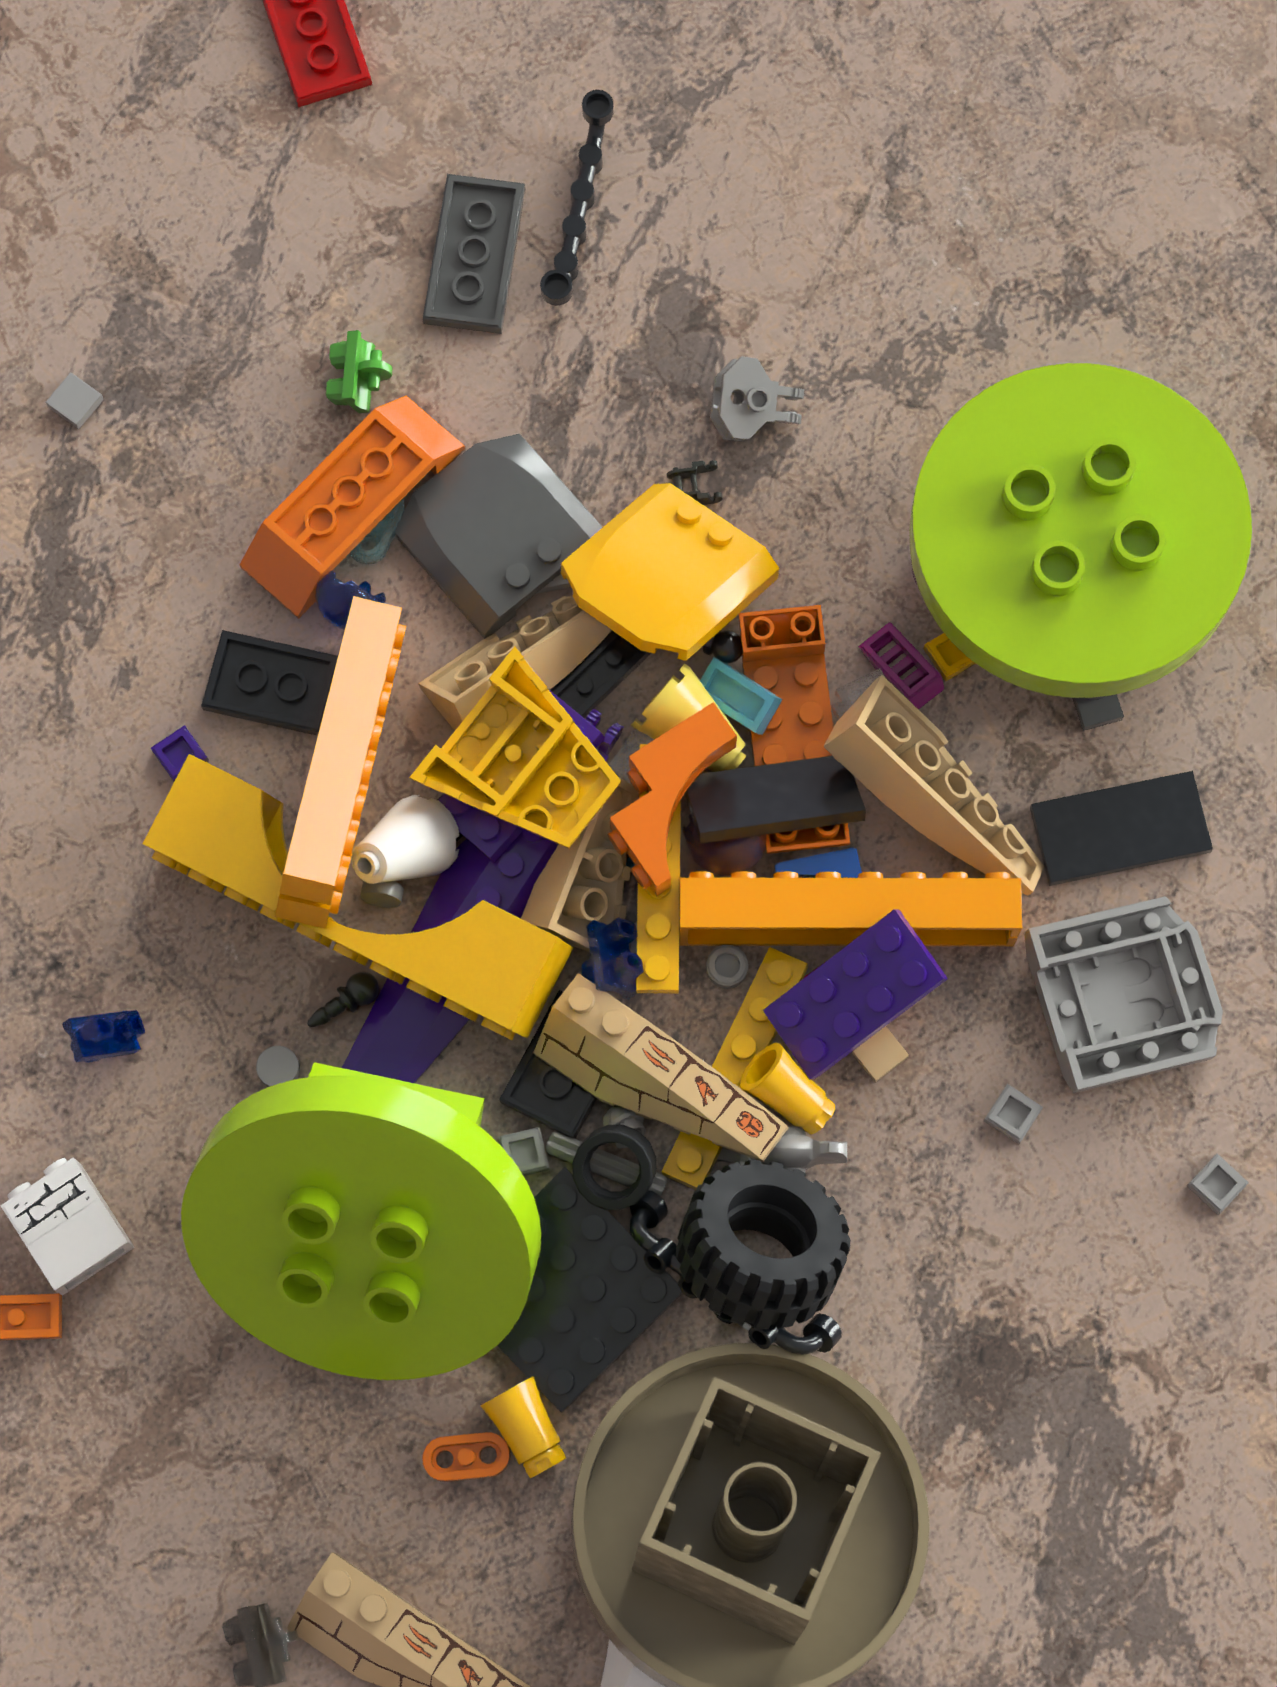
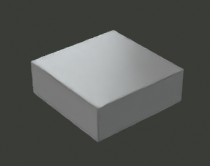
(74, 400)
(1013, 1114)
(526, 1150)
(1217, 1184)

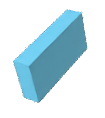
(740, 696)

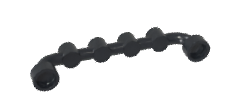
(557, 284)
(819, 1333)

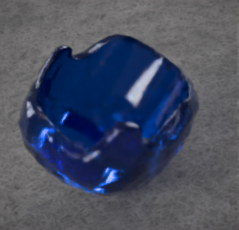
(336, 597)

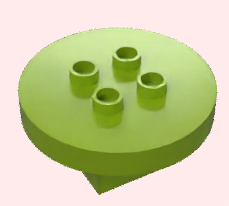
(1079, 530)
(363, 1225)

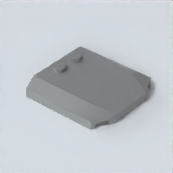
(1124, 993)

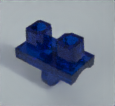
(611, 962)
(104, 1035)

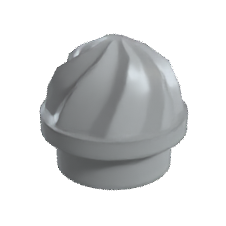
(620, 1116)

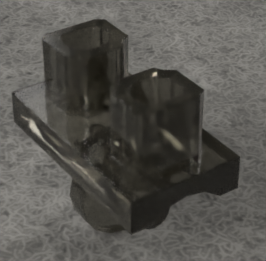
(264, 1646)

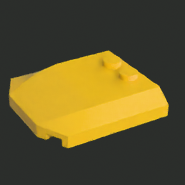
(668, 572)

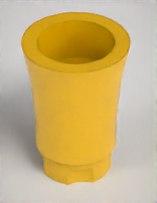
(787, 1089)
(526, 1427)

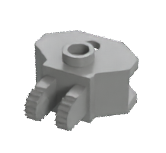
(753, 400)

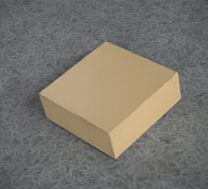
(880, 1054)

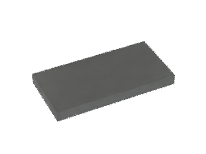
(474, 254)

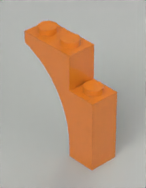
(665, 772)

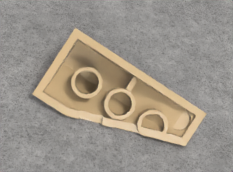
(583, 880)

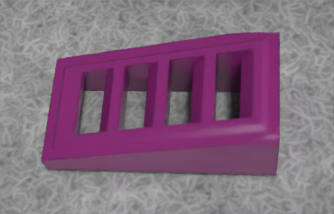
(918, 686)

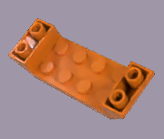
(346, 500)
(787, 657)

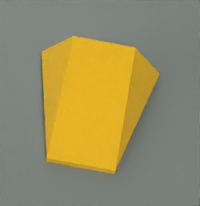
(522, 759)

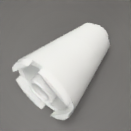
(408, 843)

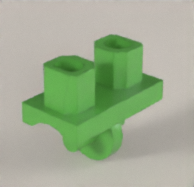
(362, 372)

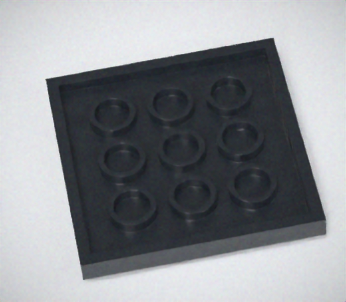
(585, 1295)

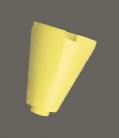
(678, 702)

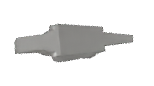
(796, 1151)

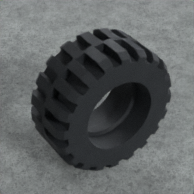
(748, 1283)

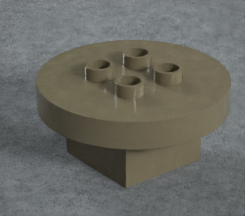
(749, 1521)

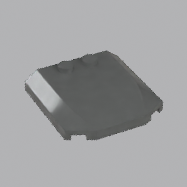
(494, 529)

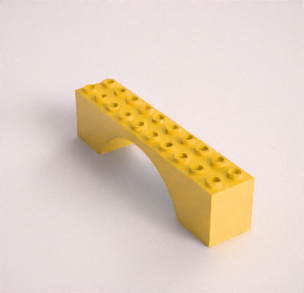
(479, 961)

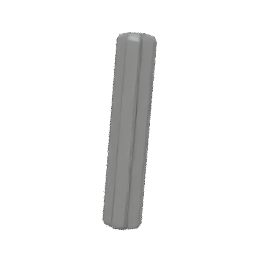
(602, 1162)

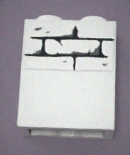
(66, 1225)

